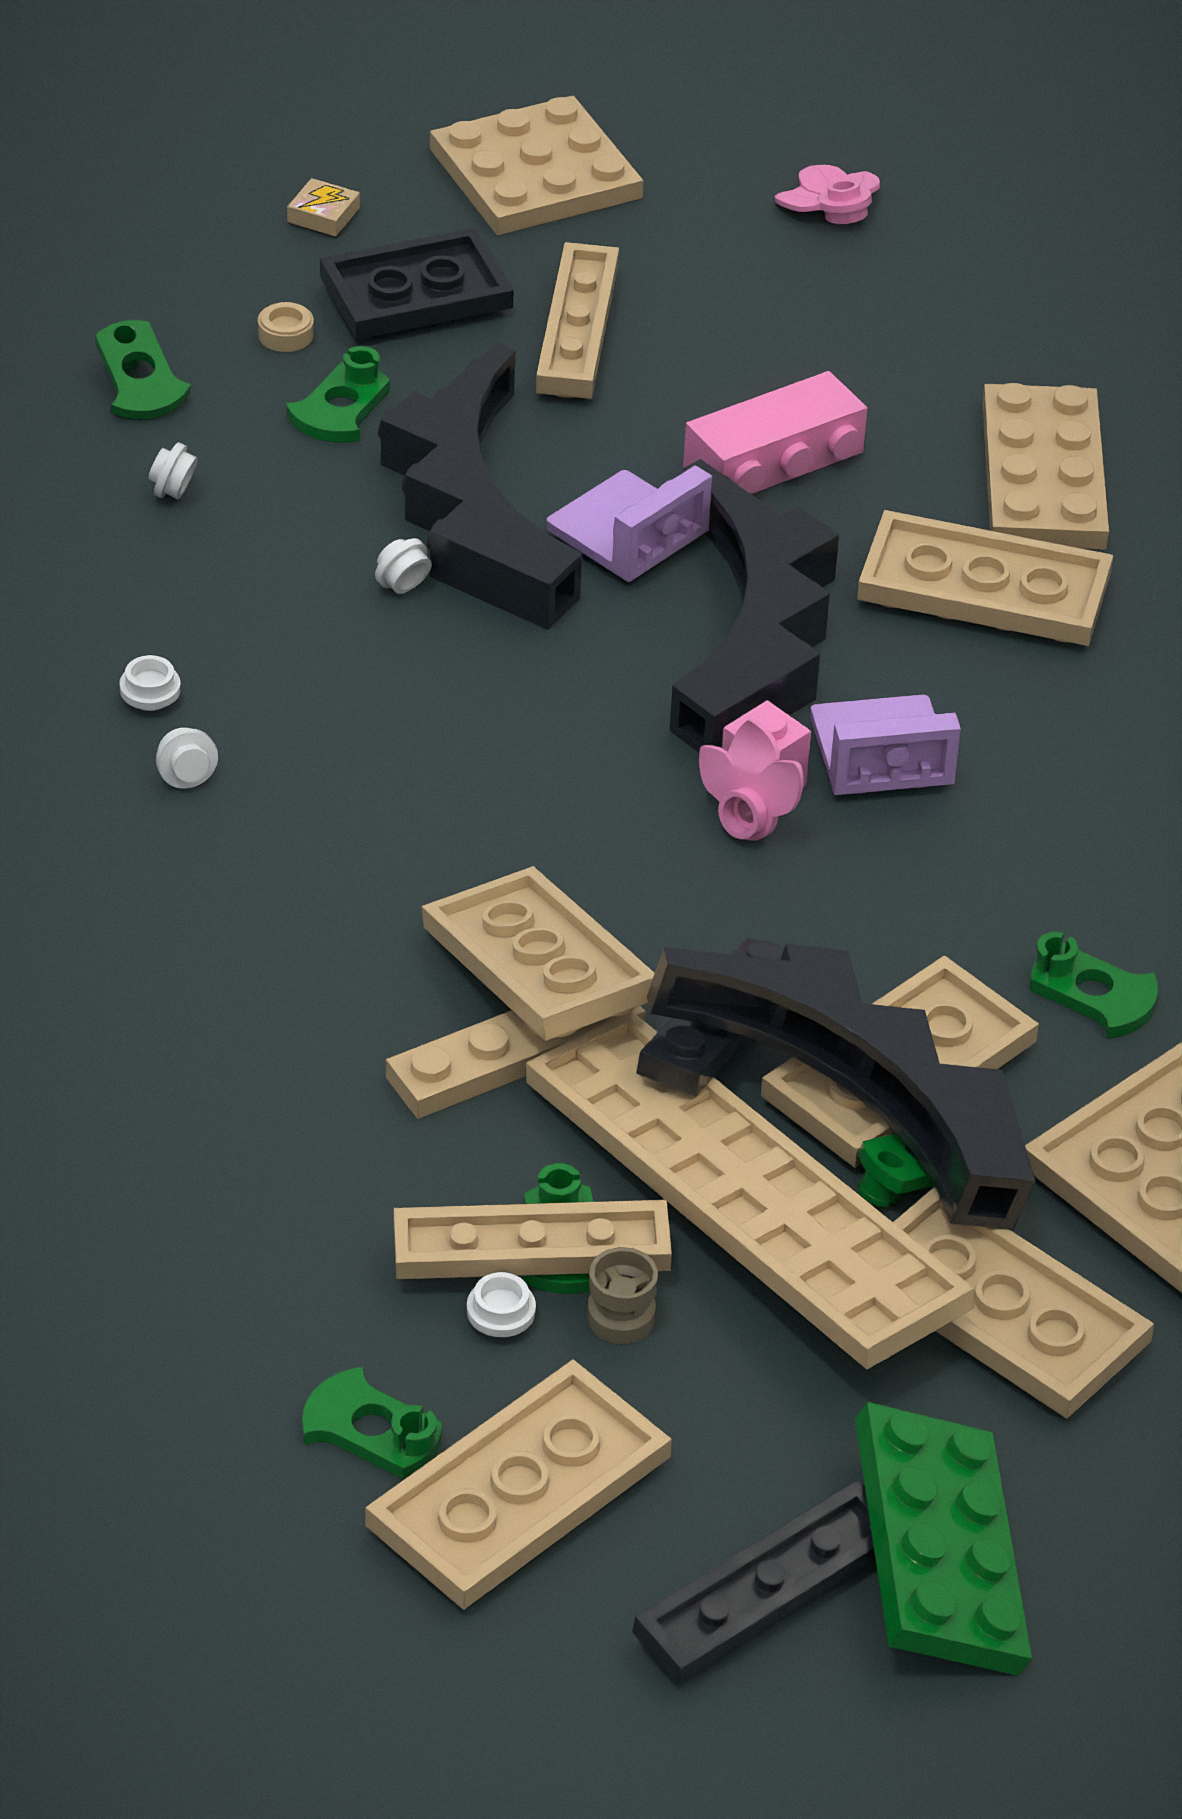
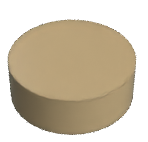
(285, 327)

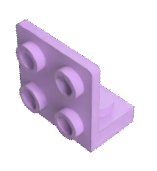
(632, 523)
(886, 744)

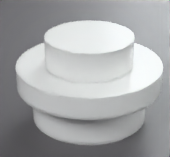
(172, 471)
(403, 565)
(150, 683)
(186, 757)
(501, 1305)

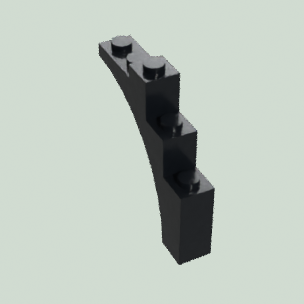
(474, 530)
(784, 613)
(811, 1009)

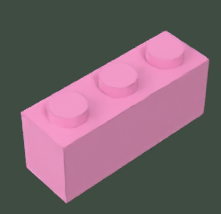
(780, 433)

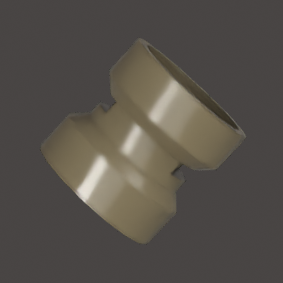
(622, 1295)

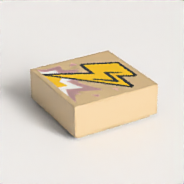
(323, 207)

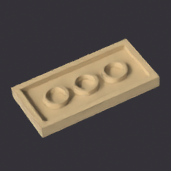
(1045, 464)
(985, 577)
(539, 953)
(968, 1029)
(1030, 1311)
(517, 1483)

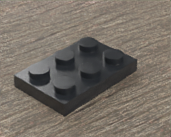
(416, 283)

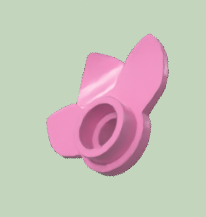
(830, 189)
(751, 781)

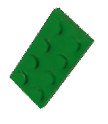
(942, 1539)

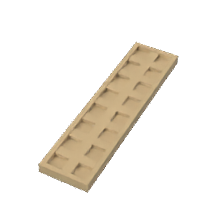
(755, 1194)

